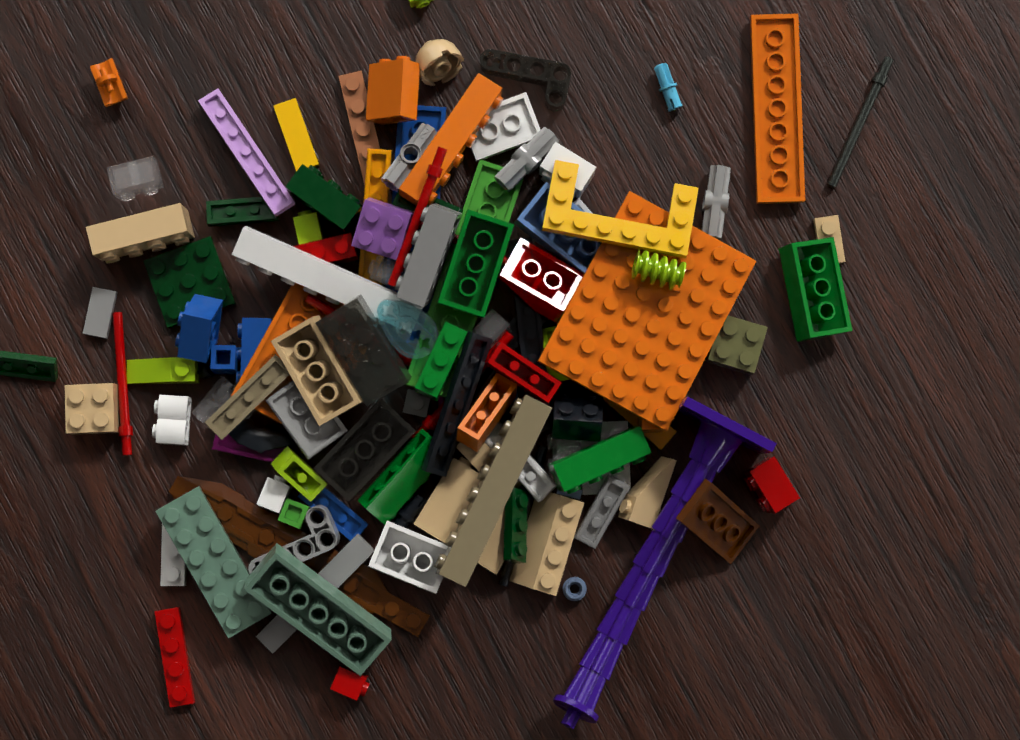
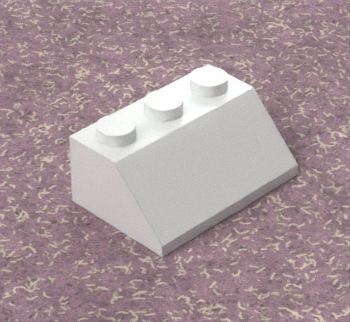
(408, 557)

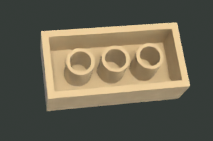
(140, 232)

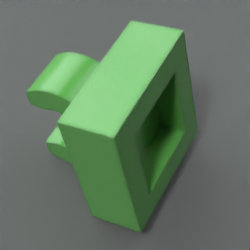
(293, 513)

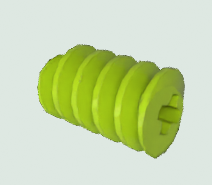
(658, 269)

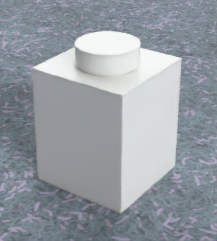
(274, 493)

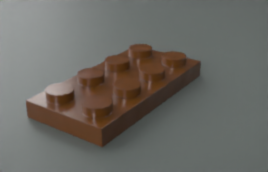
(717, 521)

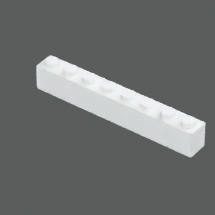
(311, 272)

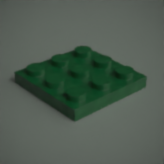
(188, 272)

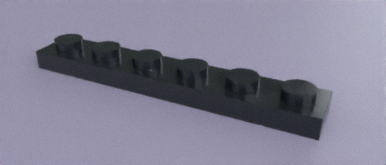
(457, 403)

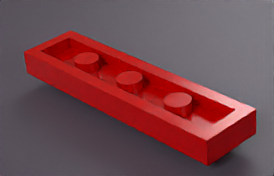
(174, 657)

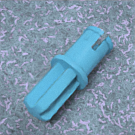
(668, 86)

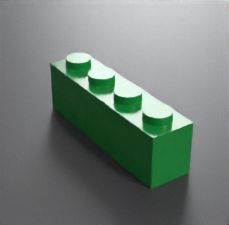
(600, 458)
(398, 480)

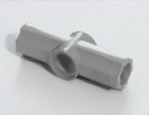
(526, 159)
(401, 166)
(716, 200)

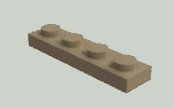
(247, 397)

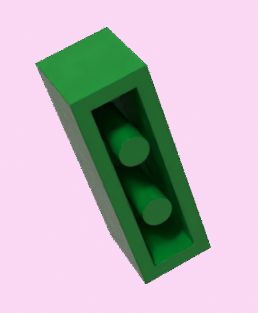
(441, 361)

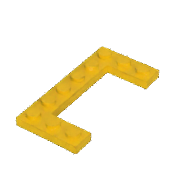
(668, 241)

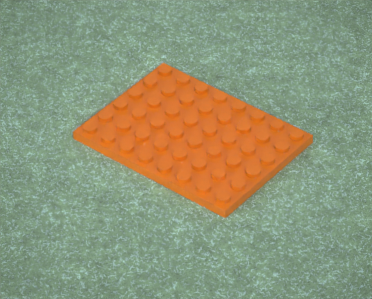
(640, 339)

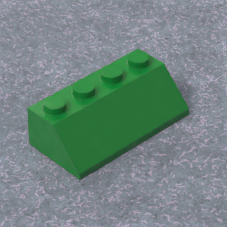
(815, 289)

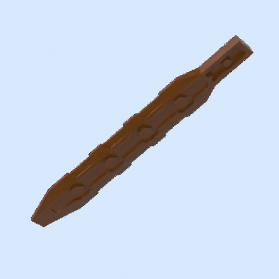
(260, 530)

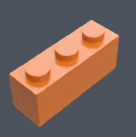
(486, 412)

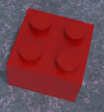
(770, 485)

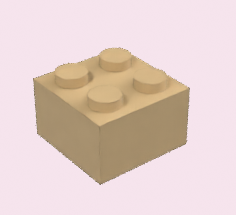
(92, 408)

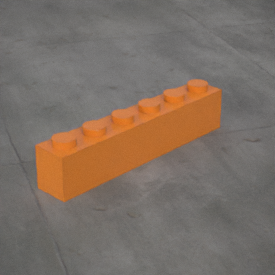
(454, 136)

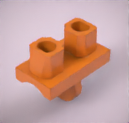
(109, 82)

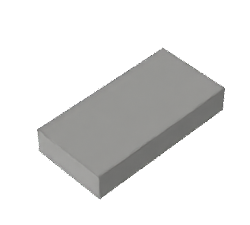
(100, 312)

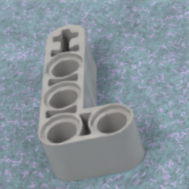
(314, 539)

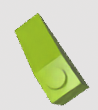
(162, 371)

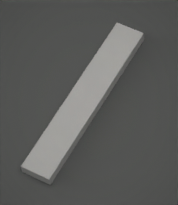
(335, 573)

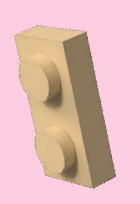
(829, 227)

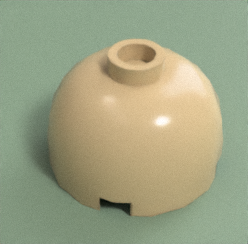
(438, 61)

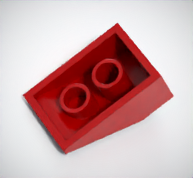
(540, 279)

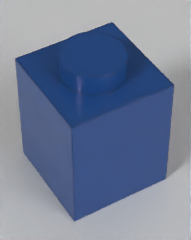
(224, 359)

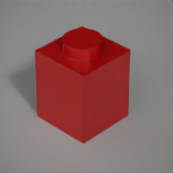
(350, 683)

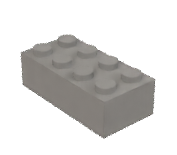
(429, 254)

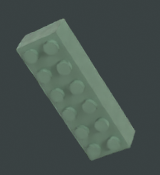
(212, 560)
(318, 609)

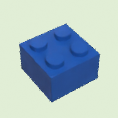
(199, 328)

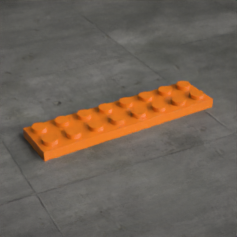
(777, 108)

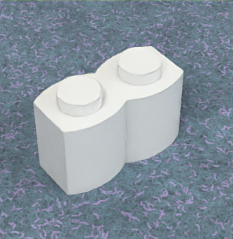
(172, 420)

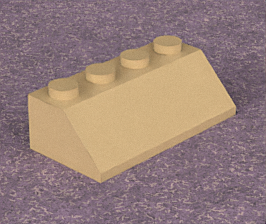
(316, 371)
(548, 543)

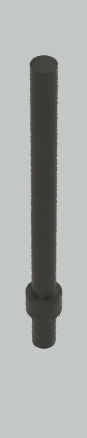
(878, 80)

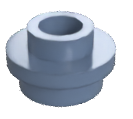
(574, 596)

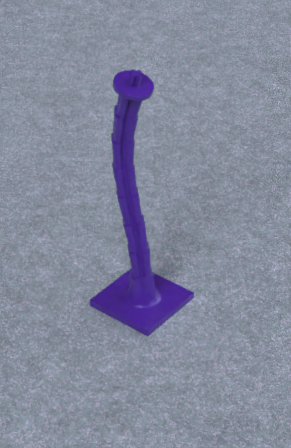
(713, 447)

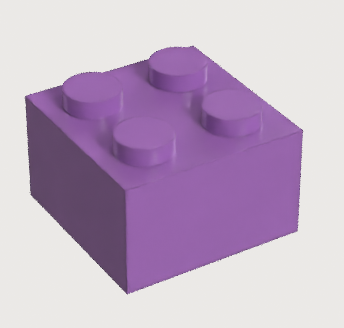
(381, 228)

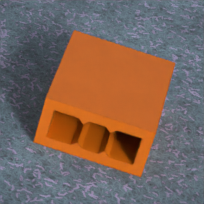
(392, 91)

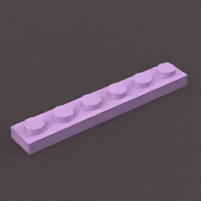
(246, 152)

